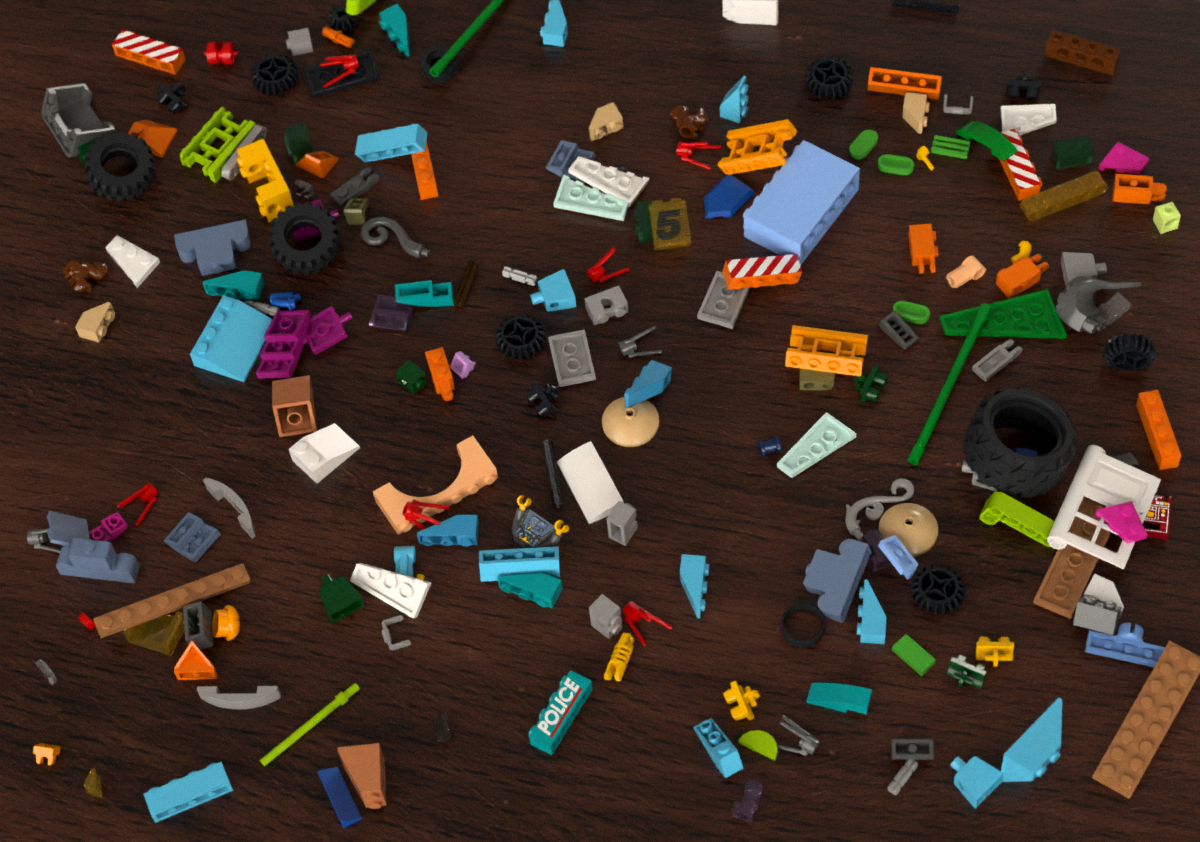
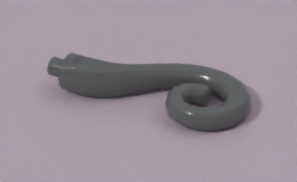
(411, 247)

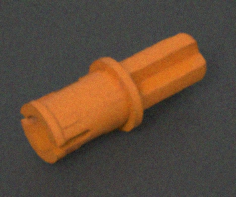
(337, 36)

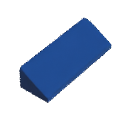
(339, 796)

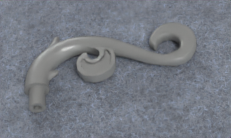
(878, 510)

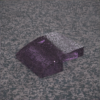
(391, 314)

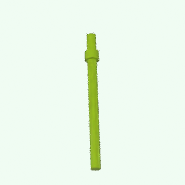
(340, 699)

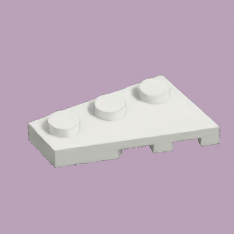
(1027, 117)
(132, 259)

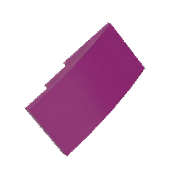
(283, 344)

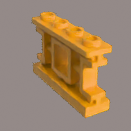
(744, 159)
(811, 340)

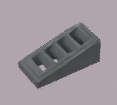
(889, 330)

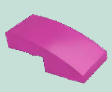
(109, 529)

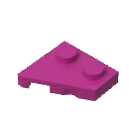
(1124, 160)
(1124, 521)

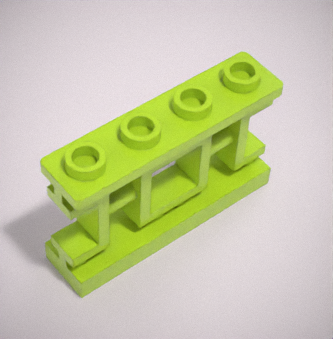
(207, 135)

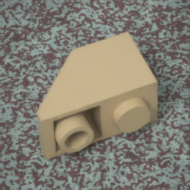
(915, 109)
(605, 121)
(95, 321)

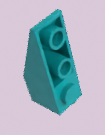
(396, 24)
(240, 285)
(535, 587)

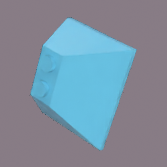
(1035, 748)

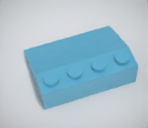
(231, 339)

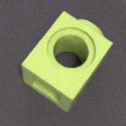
(1166, 217)

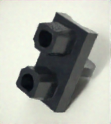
(1023, 83)
(177, 91)
(546, 405)

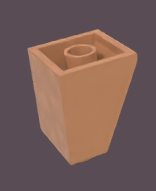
(294, 406)
(367, 772)

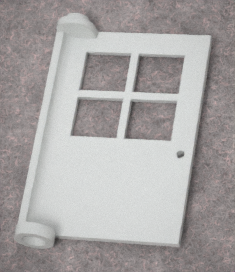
(1107, 483)

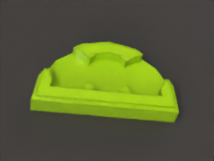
(760, 742)

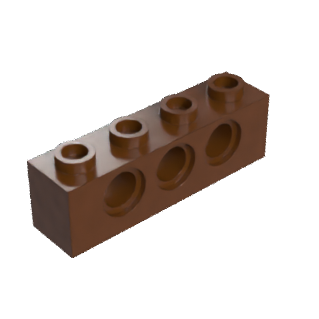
(1082, 52)

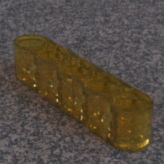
(1064, 196)

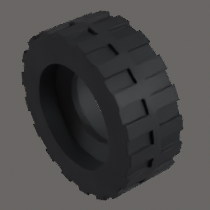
(434, 53)

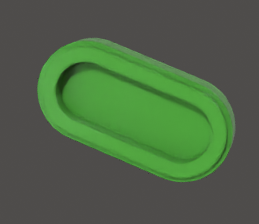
(863, 144)
(895, 164)
(912, 312)

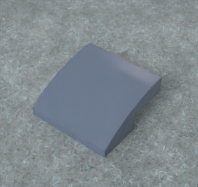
(565, 156)
(65, 528)
(192, 537)

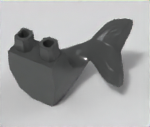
(1077, 305)

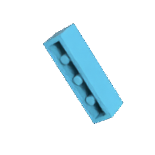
(391, 143)
(518, 562)
(188, 791)

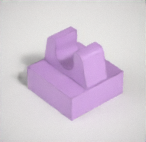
(462, 364)

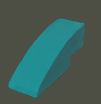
(425, 294)
(840, 697)

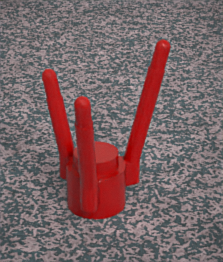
(349, 62)
(686, 149)
(597, 271)
(146, 493)
(413, 511)
(635, 613)

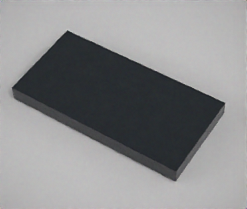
(318, 76)

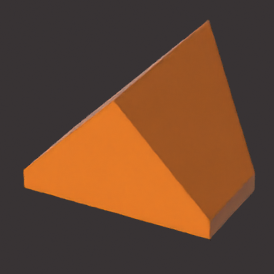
(318, 163)
(194, 665)

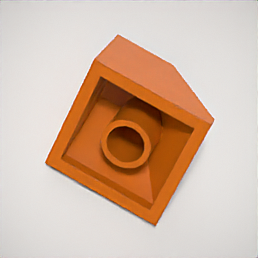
(155, 134)

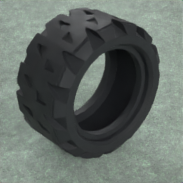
(1032, 414)

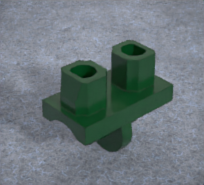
(867, 384)
(967, 673)

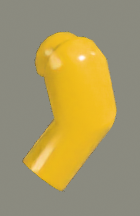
(1025, 250)

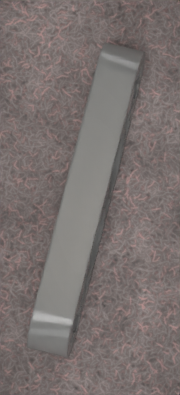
(232, 167)

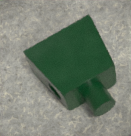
(339, 597)

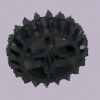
(274, 74)
(829, 78)
(530, 331)
(1129, 352)
(936, 599)

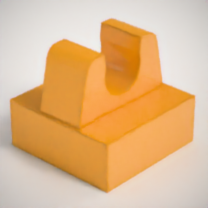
(46, 750)

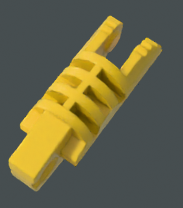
(620, 657)

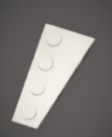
(609, 179)
(393, 588)

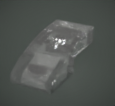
(1114, 308)

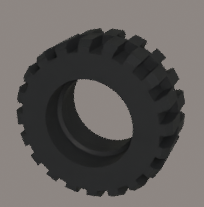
(113, 146)
(299, 217)

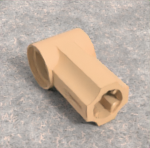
(969, 269)

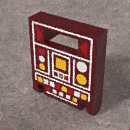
(1159, 514)

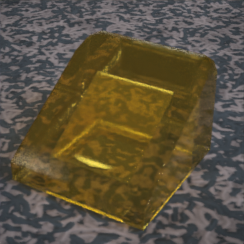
(93, 783)

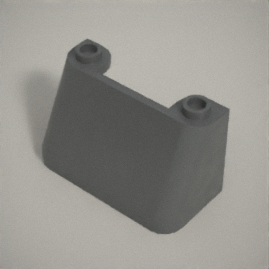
(72, 118)

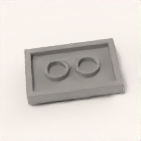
(721, 304)
(571, 358)

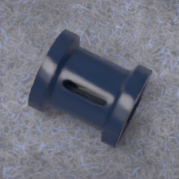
(769, 446)

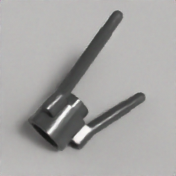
(628, 346)
(37, 537)
(808, 742)

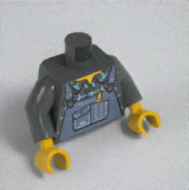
(534, 531)

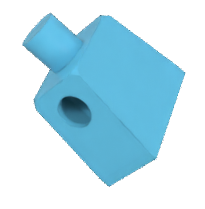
(555, 292)
(976, 779)

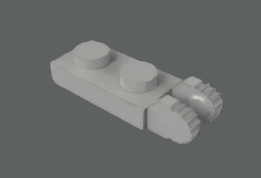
(996, 360)

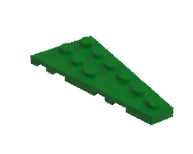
(1019, 317)

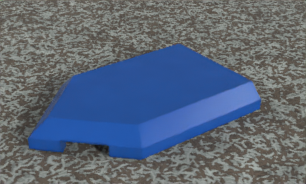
(726, 197)

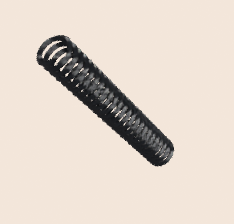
(930, 6)
(549, 452)

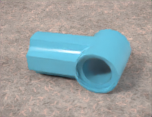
(404, 558)

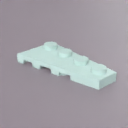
(582, 199)
(820, 441)

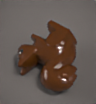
(687, 122)
(81, 271)

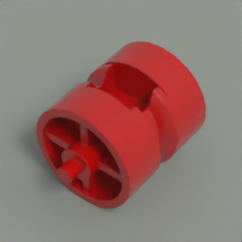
(220, 53)

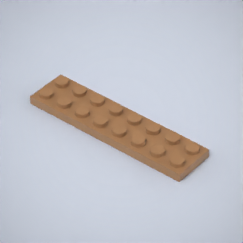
(1071, 566)
(1148, 720)

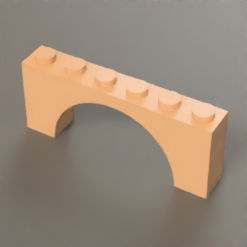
(474, 474)

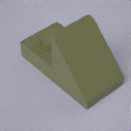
(355, 211)

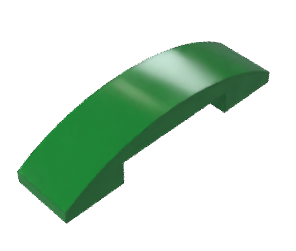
(988, 136)

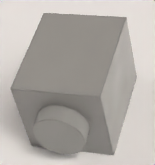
(299, 41)

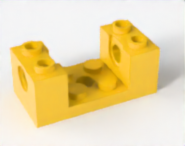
(256, 164)

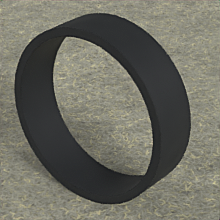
(803, 643)

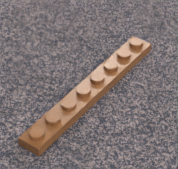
(171, 600)

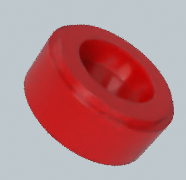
(86, 621)

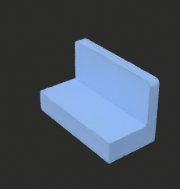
(898, 556)

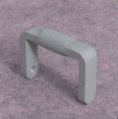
(957, 110)
(387, 636)

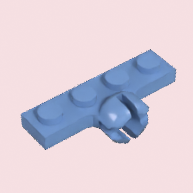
(1124, 646)

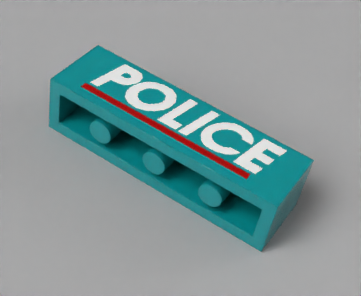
(560, 713)

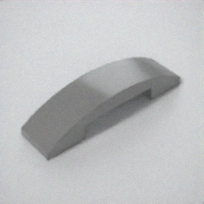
(219, 490)
(264, 696)

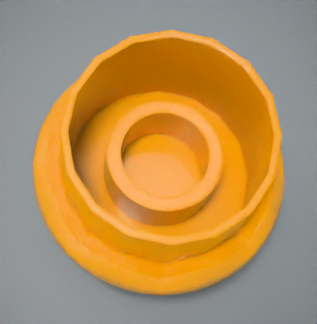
(226, 623)

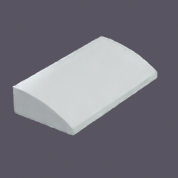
(589, 482)

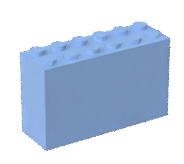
(801, 201)

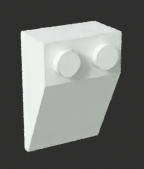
(751, 11)
(322, 451)

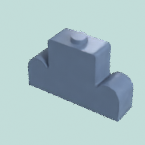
(214, 246)
(97, 561)
(837, 577)

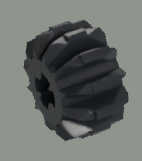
(341, 20)

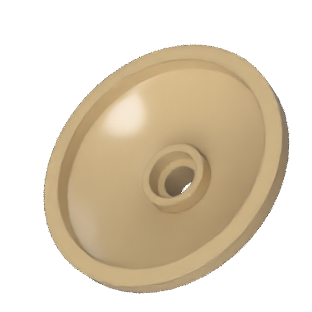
(633, 429)
(918, 536)

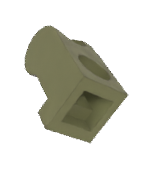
(816, 380)

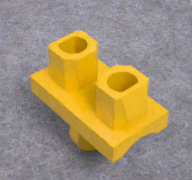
(994, 651)
(737, 694)

